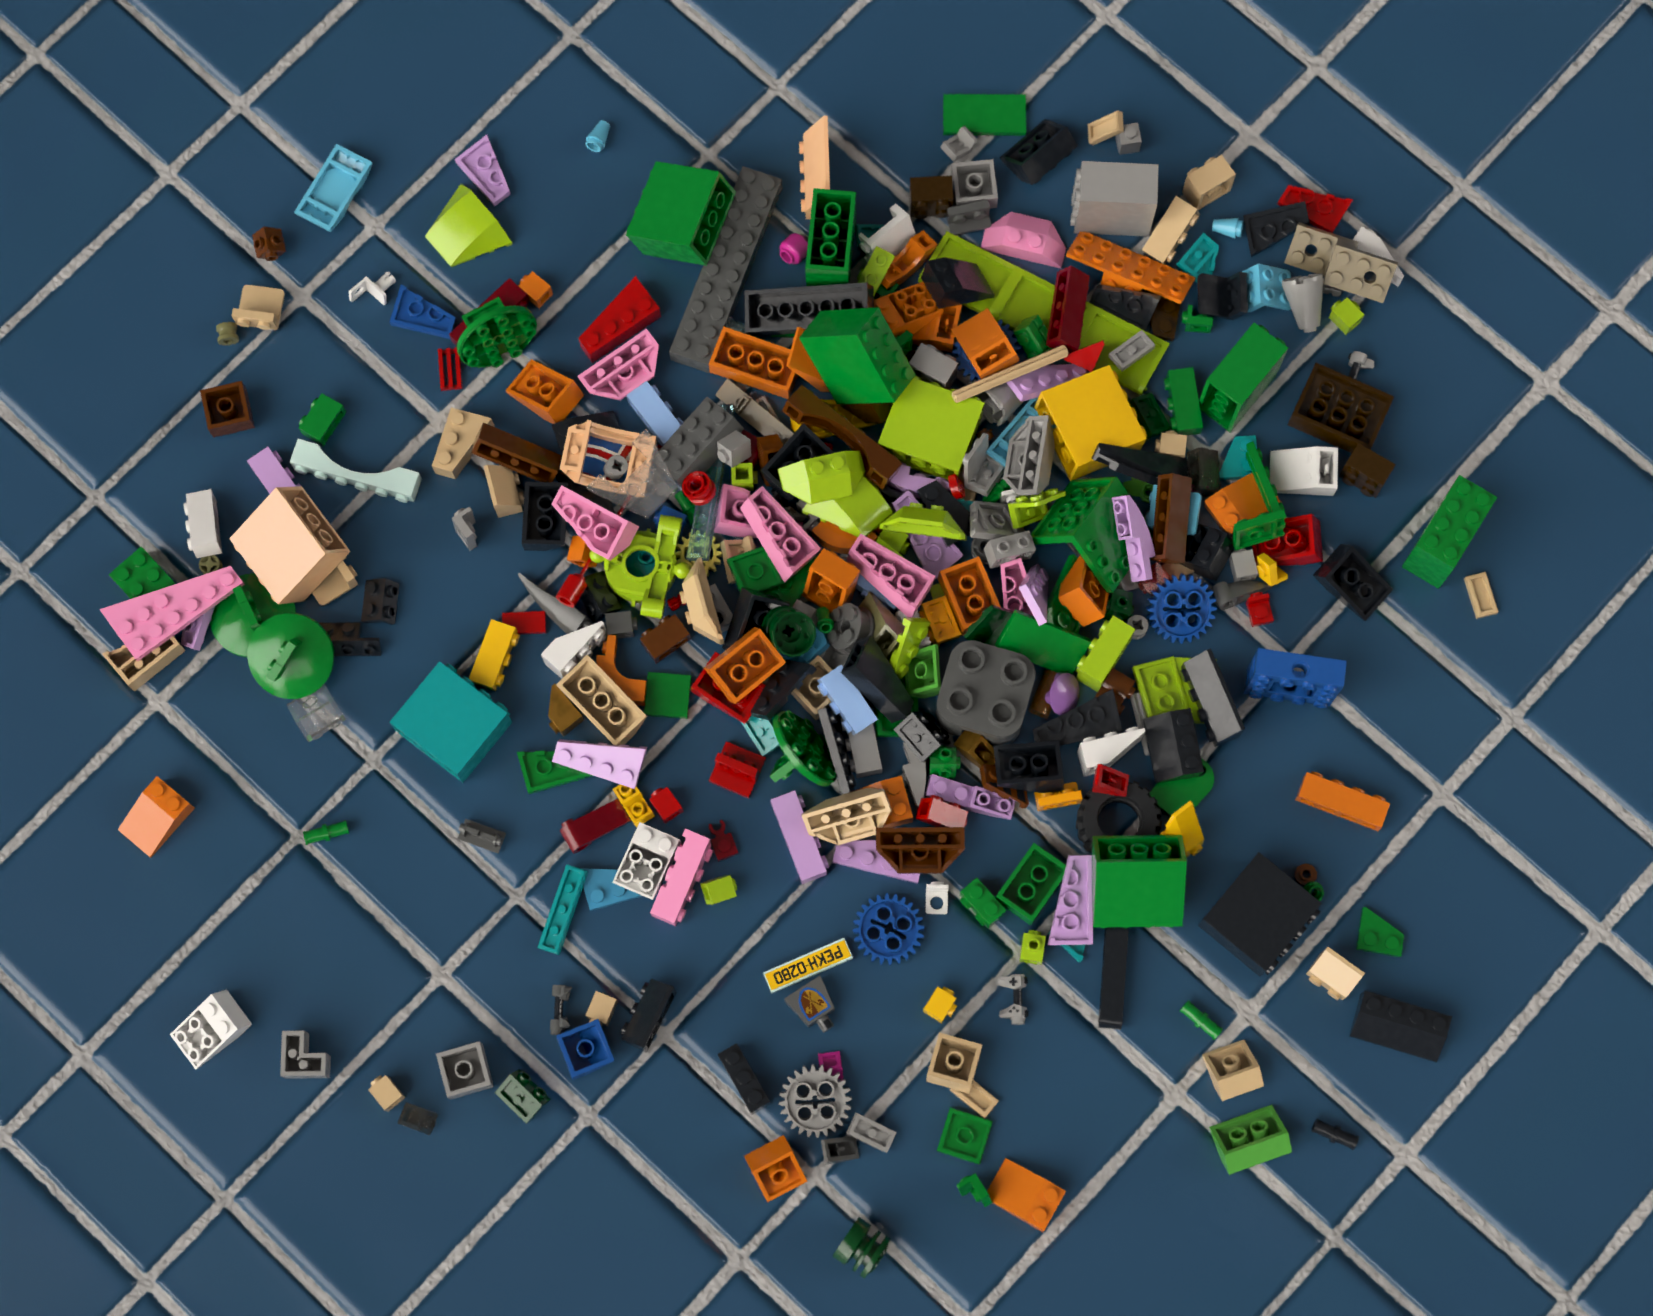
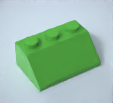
(1251, 1139)

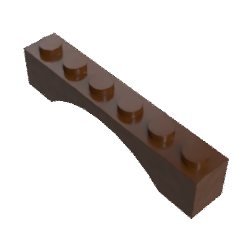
(809, 409)

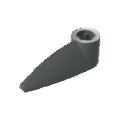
(1236, 592)

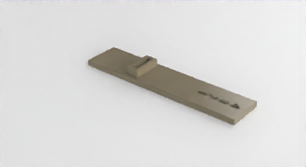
(752, 411)

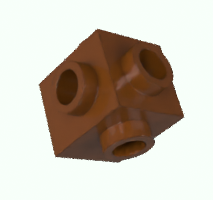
(269, 243)

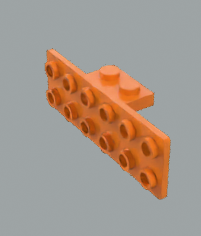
(1129, 269)

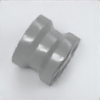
(615, 472)
(1140, 621)

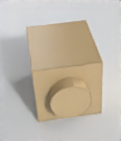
(601, 1008)
(386, 1092)

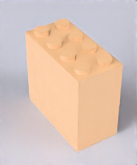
(289, 545)

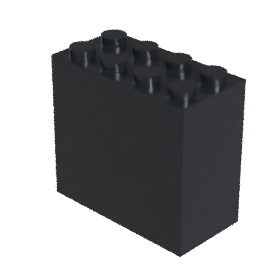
(1261, 915)

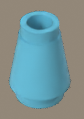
(597, 138)
(1230, 227)

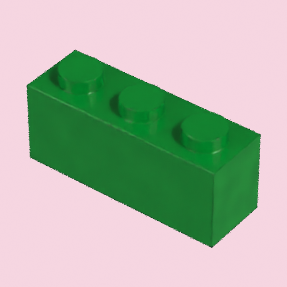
(1183, 401)

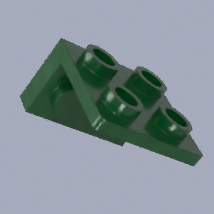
(989, 625)

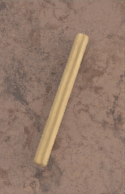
(1009, 373)

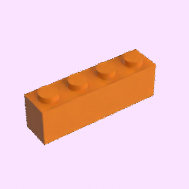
(1343, 801)

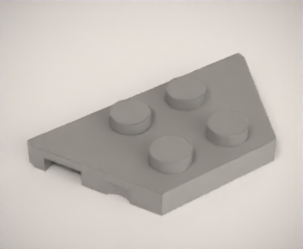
(991, 520)

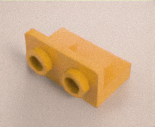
(943, 624)
(1051, 800)

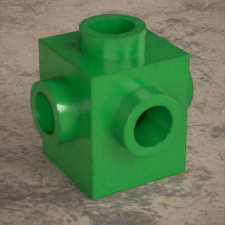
(944, 762)

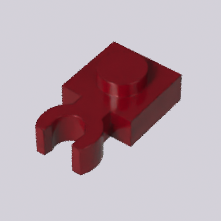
(723, 843)

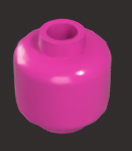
(794, 248)

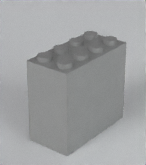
(1114, 198)

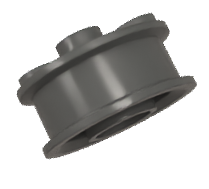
(850, 625)

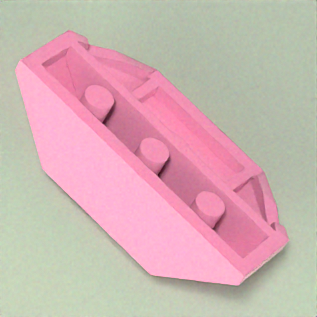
(1025, 239)
(623, 368)

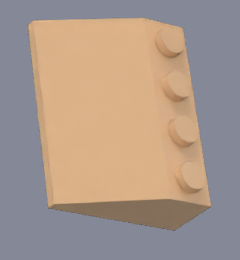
(816, 162)

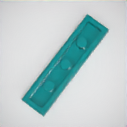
(562, 909)

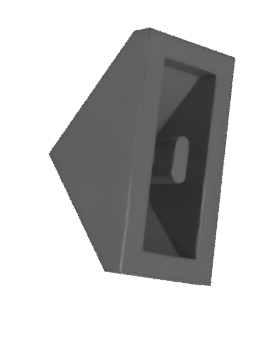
(839, 1149)

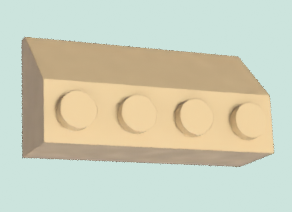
(602, 701)

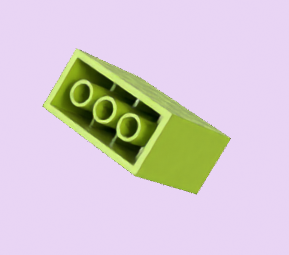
(931, 429)

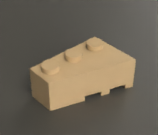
(1171, 230)
(457, 442)

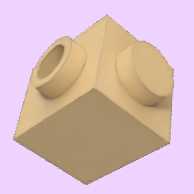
(1171, 444)

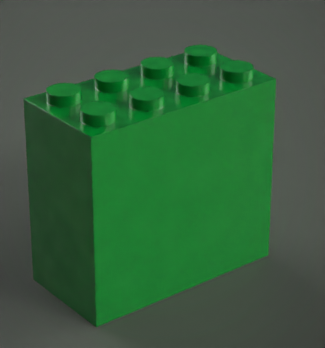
(681, 213)
(830, 237)
(857, 356)
(1242, 376)
(1449, 532)
(1138, 881)

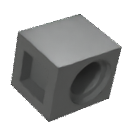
(621, 624)

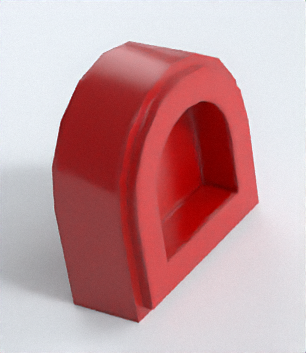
(956, 486)

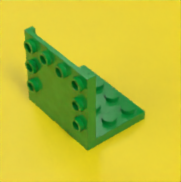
(1089, 523)

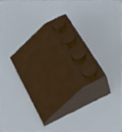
(1340, 409)

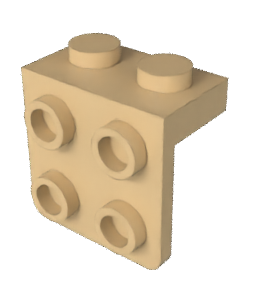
(259, 307)
(336, 584)

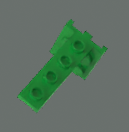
(1268, 524)

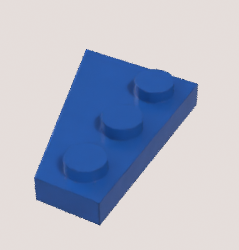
(419, 315)

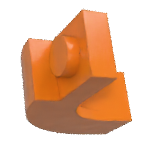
(835, 539)
(632, 688)

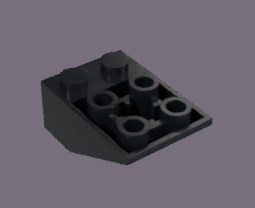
(1212, 551)

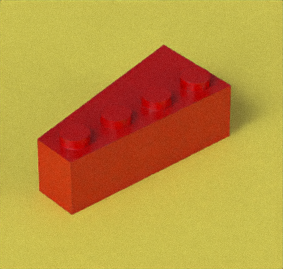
(621, 319)

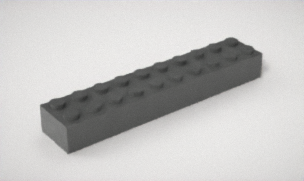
(727, 269)

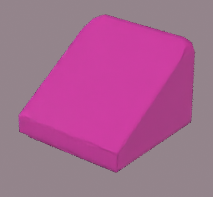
(833, 1060)

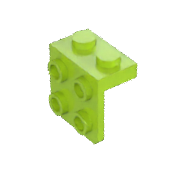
(1032, 507)

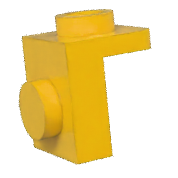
(1269, 571)

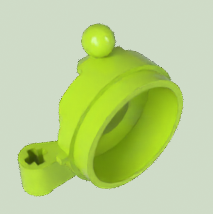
(653, 588)

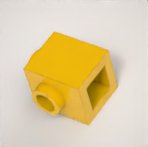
(941, 1004)

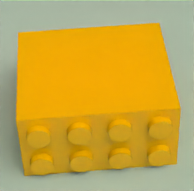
(1089, 413)

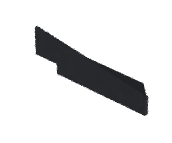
(1139, 463)

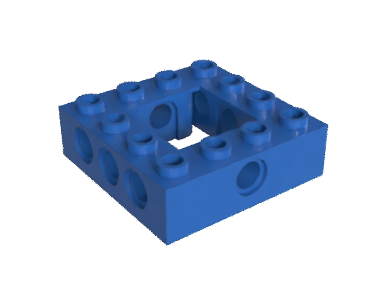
(1274, 670)

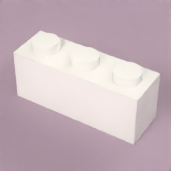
(202, 523)

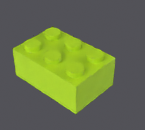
(1104, 653)

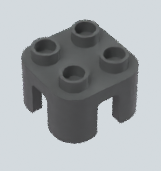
(985, 692)

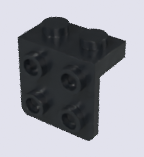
(1222, 296)

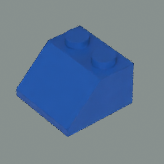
(585, 1049)

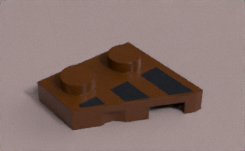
(989, 782)

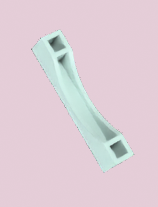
(398, 482)

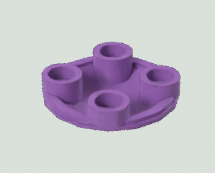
(1063, 693)

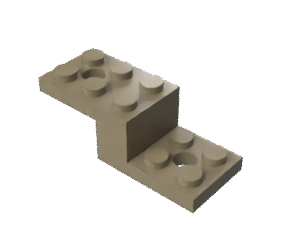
(1341, 262)

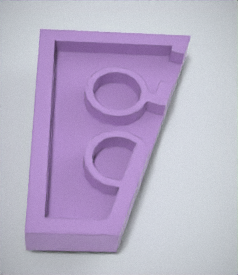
(484, 171)

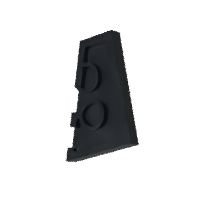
(937, 495)

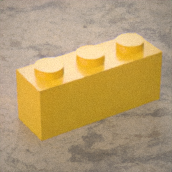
(494, 655)

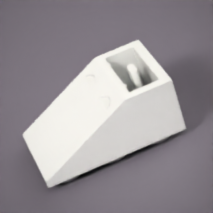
(1305, 470)
(571, 648)
(1107, 749)
(646, 861)
(210, 1028)

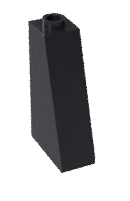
(877, 680)

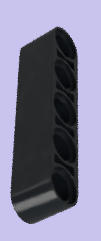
(1113, 978)

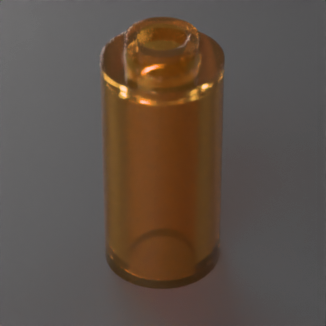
(1038, 705)

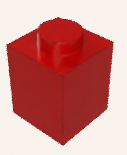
(665, 804)

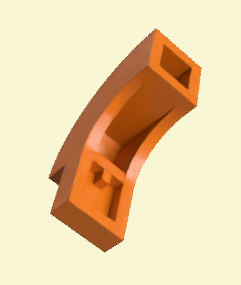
(909, 259)

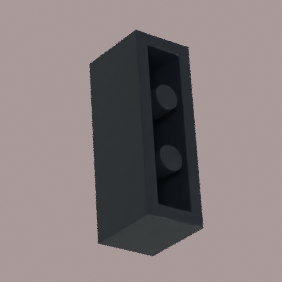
(744, 1079)

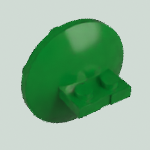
(493, 332)
(242, 613)
(290, 655)
(801, 750)

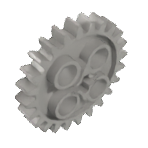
(817, 1121)

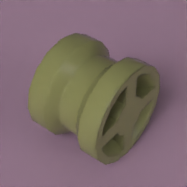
(227, 333)
(208, 562)

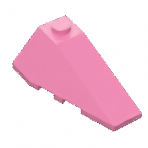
(729, 517)
(597, 526)

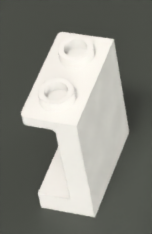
(890, 237)

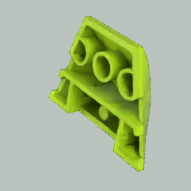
(465, 229)
(855, 513)

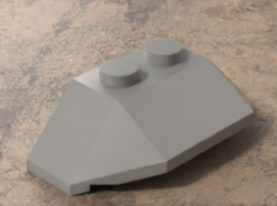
(1030, 456)

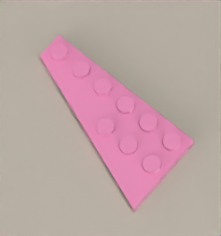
(159, 615)

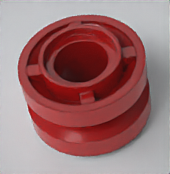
(699, 488)

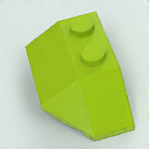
(823, 477)
(924, 521)

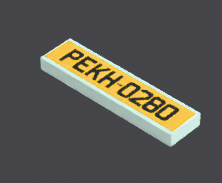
(808, 965)

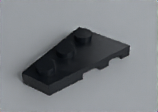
(1273, 225)
(1126, 304)
(780, 687)

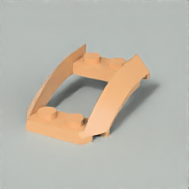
(577, 443)

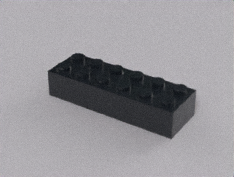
(785, 309)

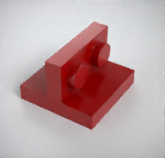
(737, 769)

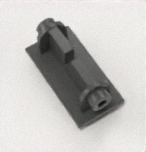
(481, 836)

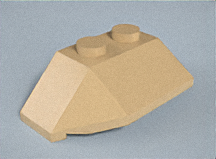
(700, 603)
(848, 816)

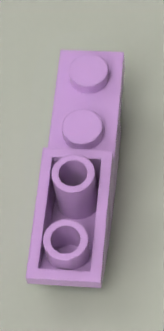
(904, 481)
(1134, 530)
(970, 798)

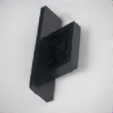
(347, 640)

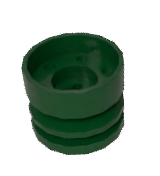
(797, 637)
(861, 1247)

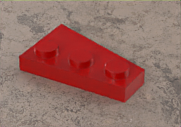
(1323, 210)

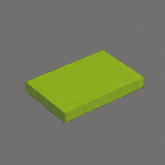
(1160, 686)

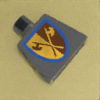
(812, 1004)

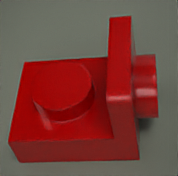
(1259, 609)

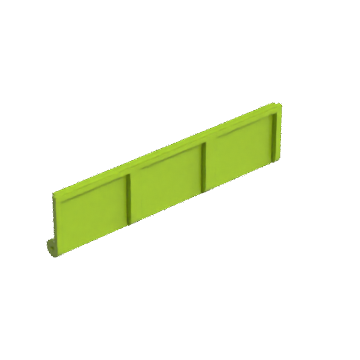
(1026, 295)

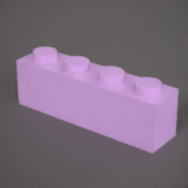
(269, 470)
(800, 844)

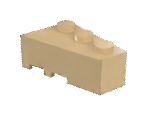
(136, 672)

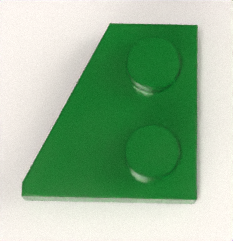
(1378, 936)

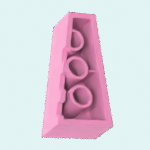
(779, 534)
(891, 574)
(1012, 576)
(682, 878)

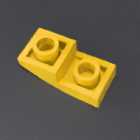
(634, 804)

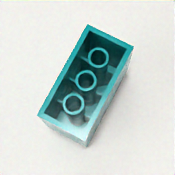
(451, 721)

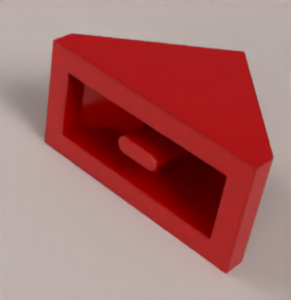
(1087, 356)
(1110, 781)

